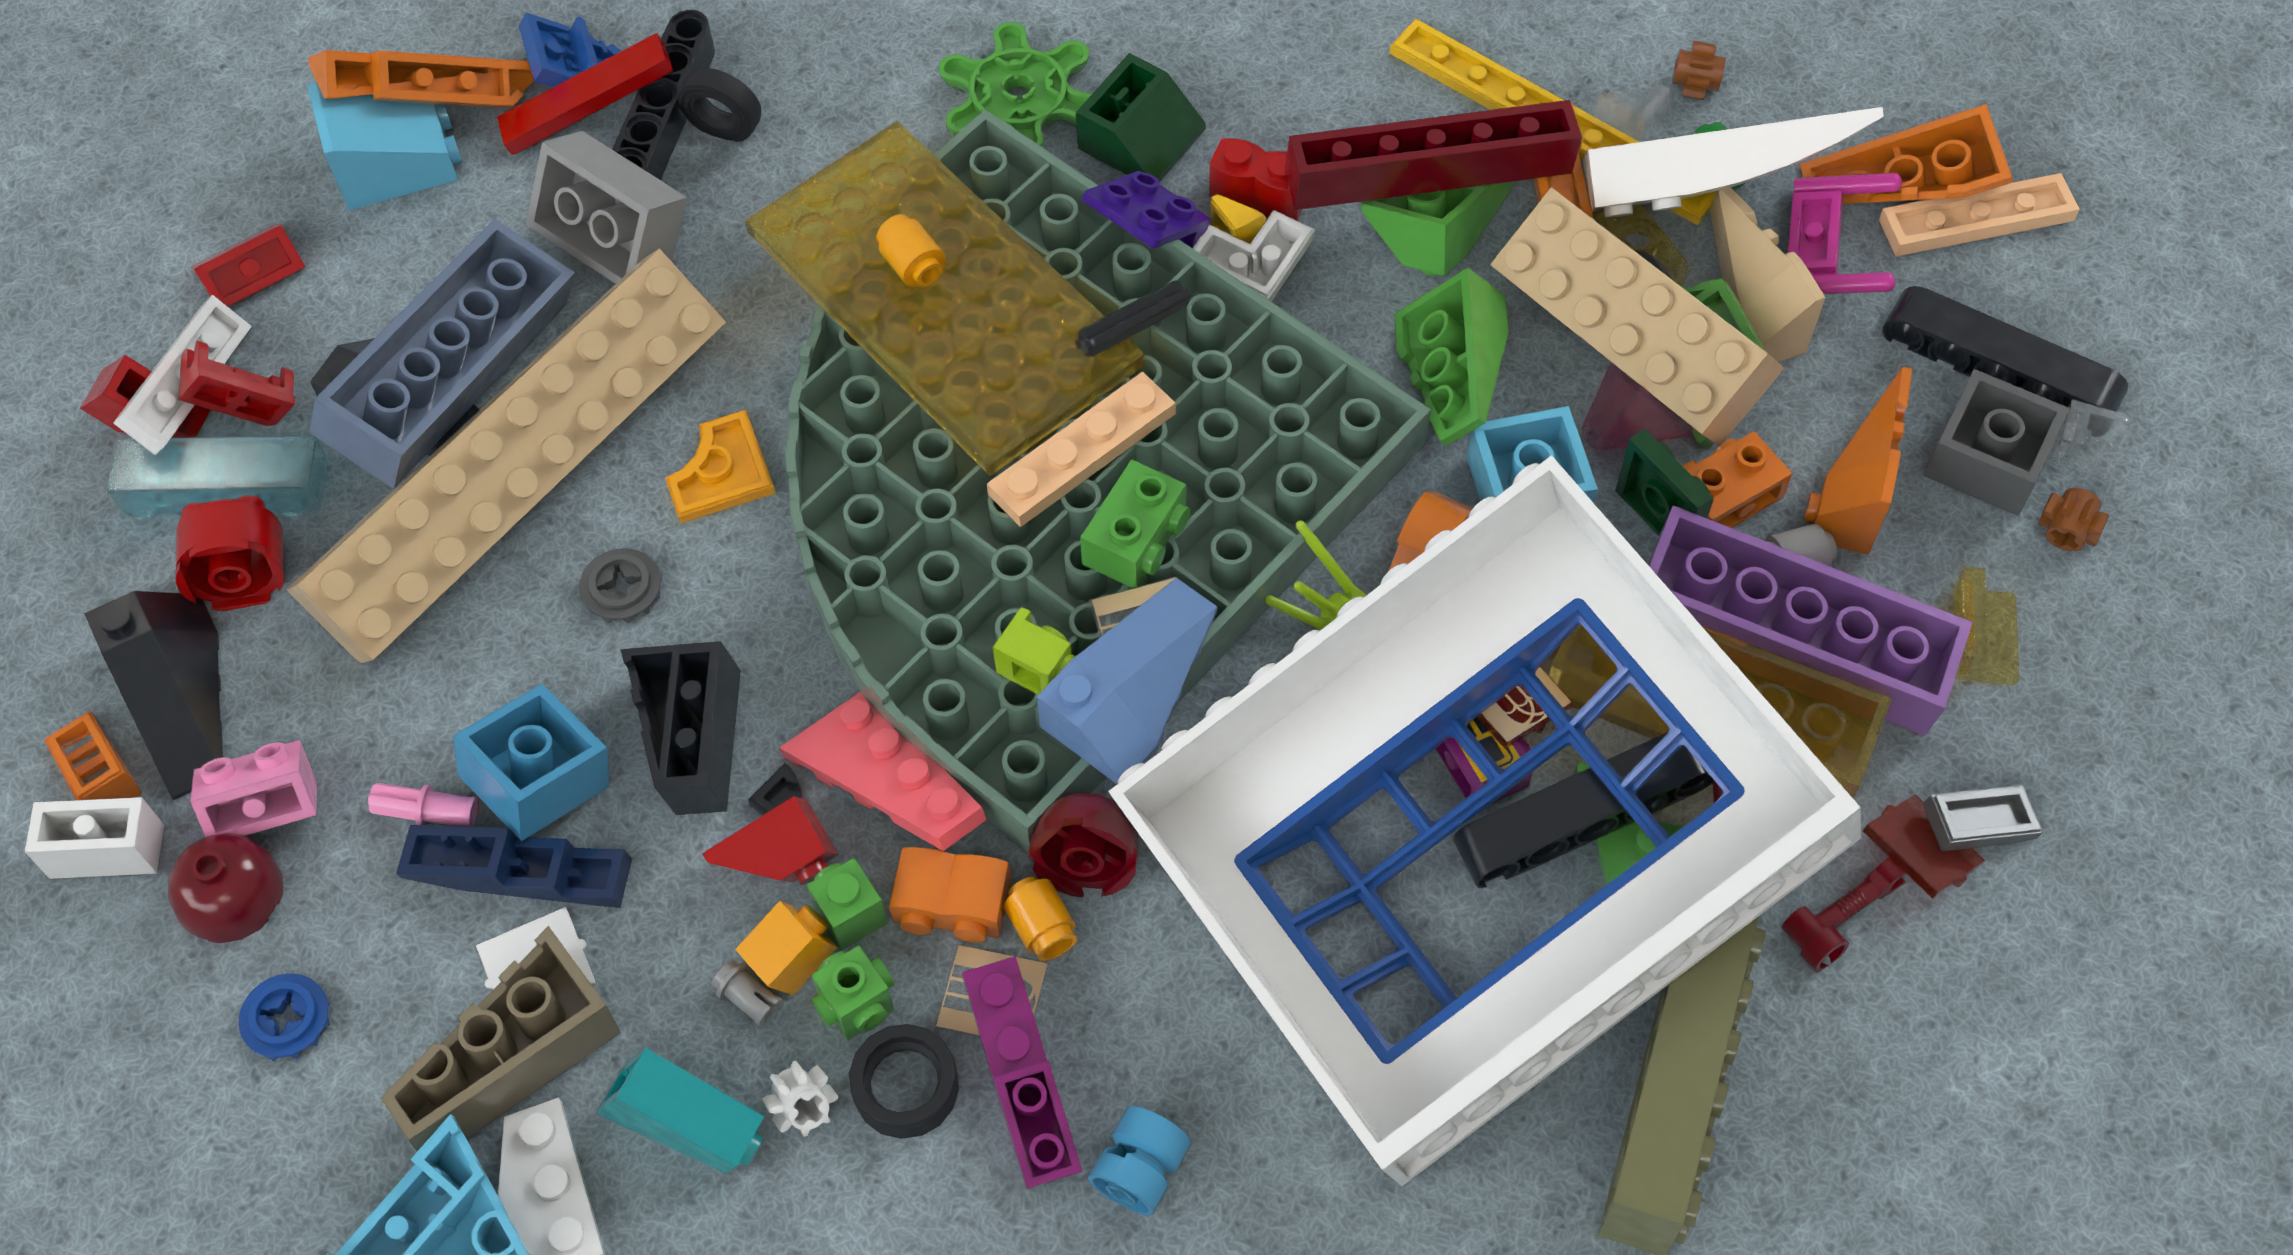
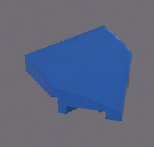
(560, 51)

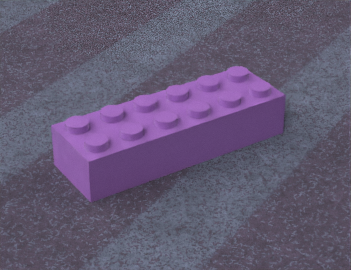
(1813, 615)

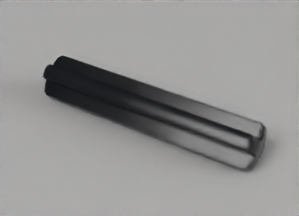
(1132, 318)

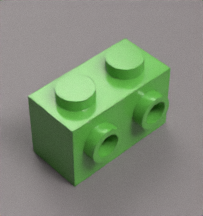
(1135, 524)

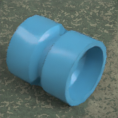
(1142, 1155)

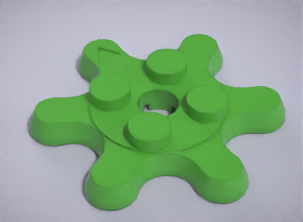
(1014, 66)

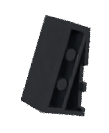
(687, 721)

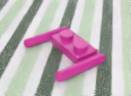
(1817, 229)

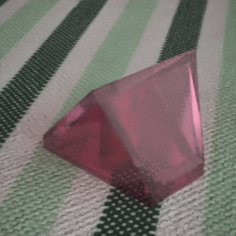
(1624, 410)

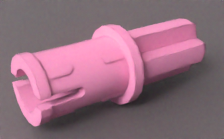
(423, 805)

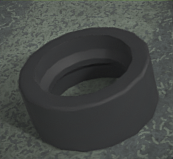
(898, 1039)

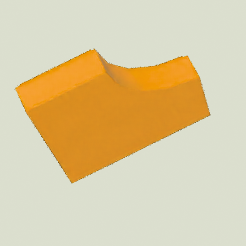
(724, 470)

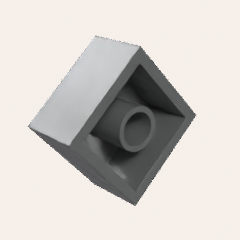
(1996, 442)

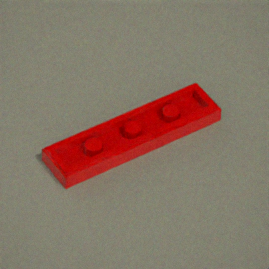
(584, 94)

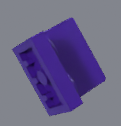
(1148, 210)

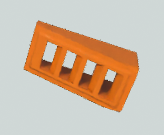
(112, 783)

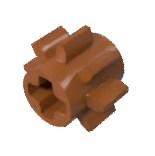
(1698, 70)
(2073, 519)

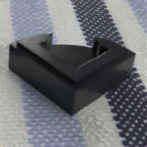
(776, 790)

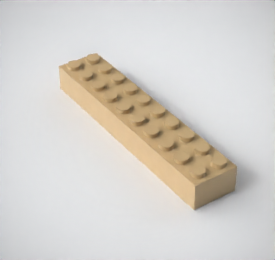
(506, 458)

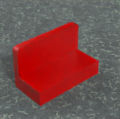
(249, 265)

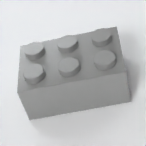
(602, 206)

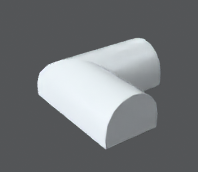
(1265, 261)

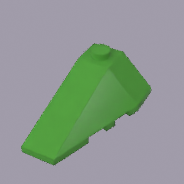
(1454, 350)

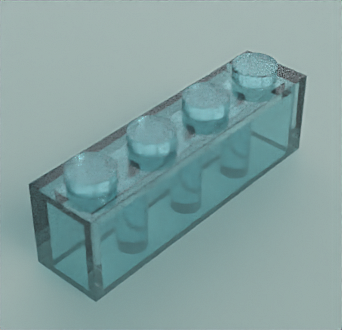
(279, 470)

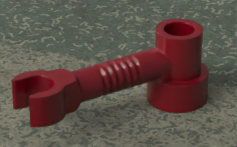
(1818, 932)

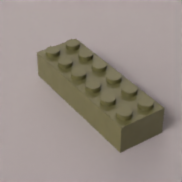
(1680, 1098)

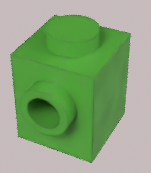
(847, 903)

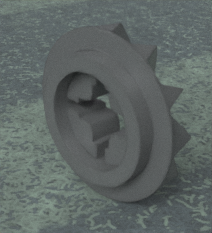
(601, 576)

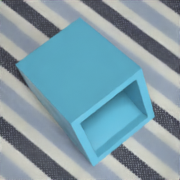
(384, 146)

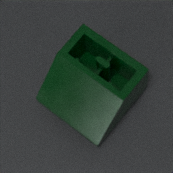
(1138, 120)

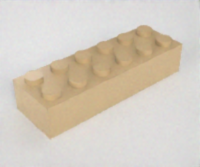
(1637, 317)

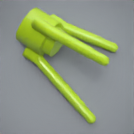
(1330, 606)

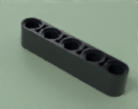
(655, 116)
(1973, 340)
(1570, 815)

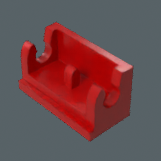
(234, 389)

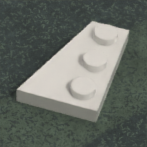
(545, 1184)

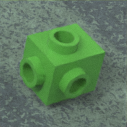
(852, 992)

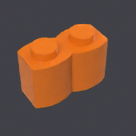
(950, 893)

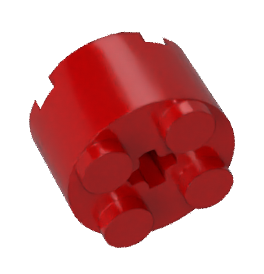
(217, 552)

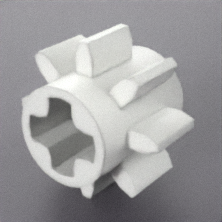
(797, 1084)

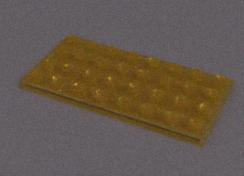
(978, 347)

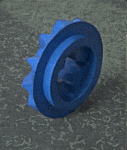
(273, 998)

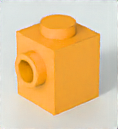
(787, 947)

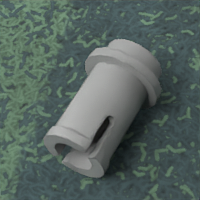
(746, 992)

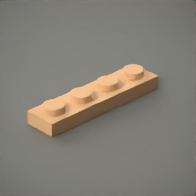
(1981, 216)
(1081, 449)

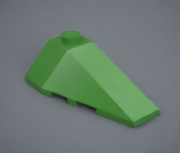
(1435, 227)

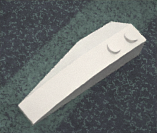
(1709, 161)

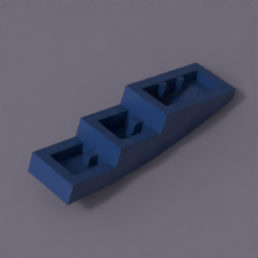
(501, 864)

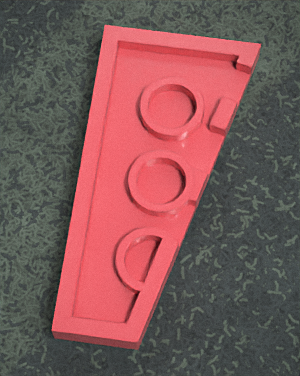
(885, 771)

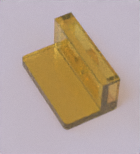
(1993, 637)

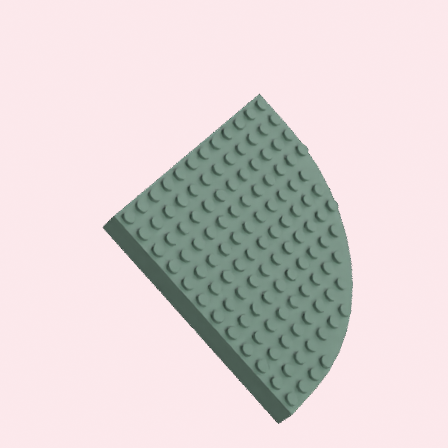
(929, 570)

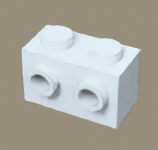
(94, 838)

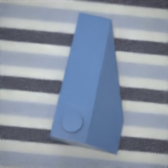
(1123, 686)

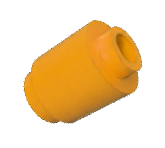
(910, 251)
(1040, 918)

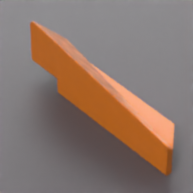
(421, 78)

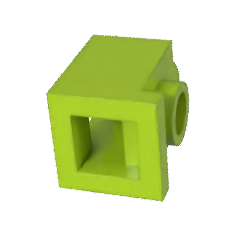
(1031, 653)

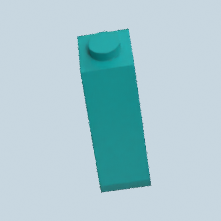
(682, 1112)

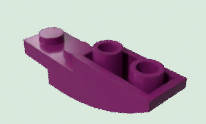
(1021, 1073)

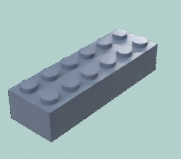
(441, 353)

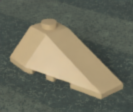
(1769, 285)

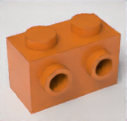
(1741, 478)

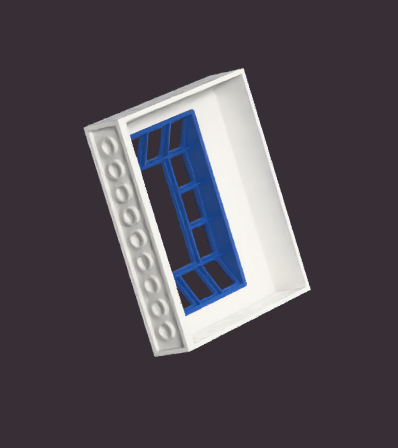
(1391, 688)

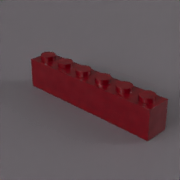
(1432, 154)

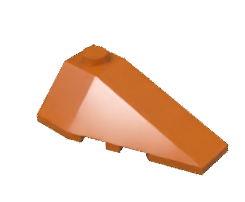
(1934, 160)
(1865, 474)

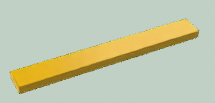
(1501, 88)

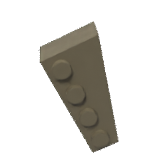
(506, 1047)

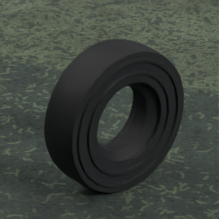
(726, 89)

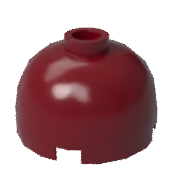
(1084, 844)
(224, 887)

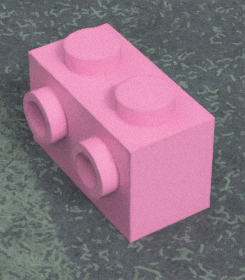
(254, 790)

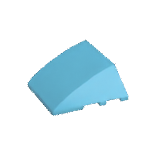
(439, 1207)

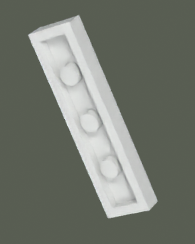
(155, 409)

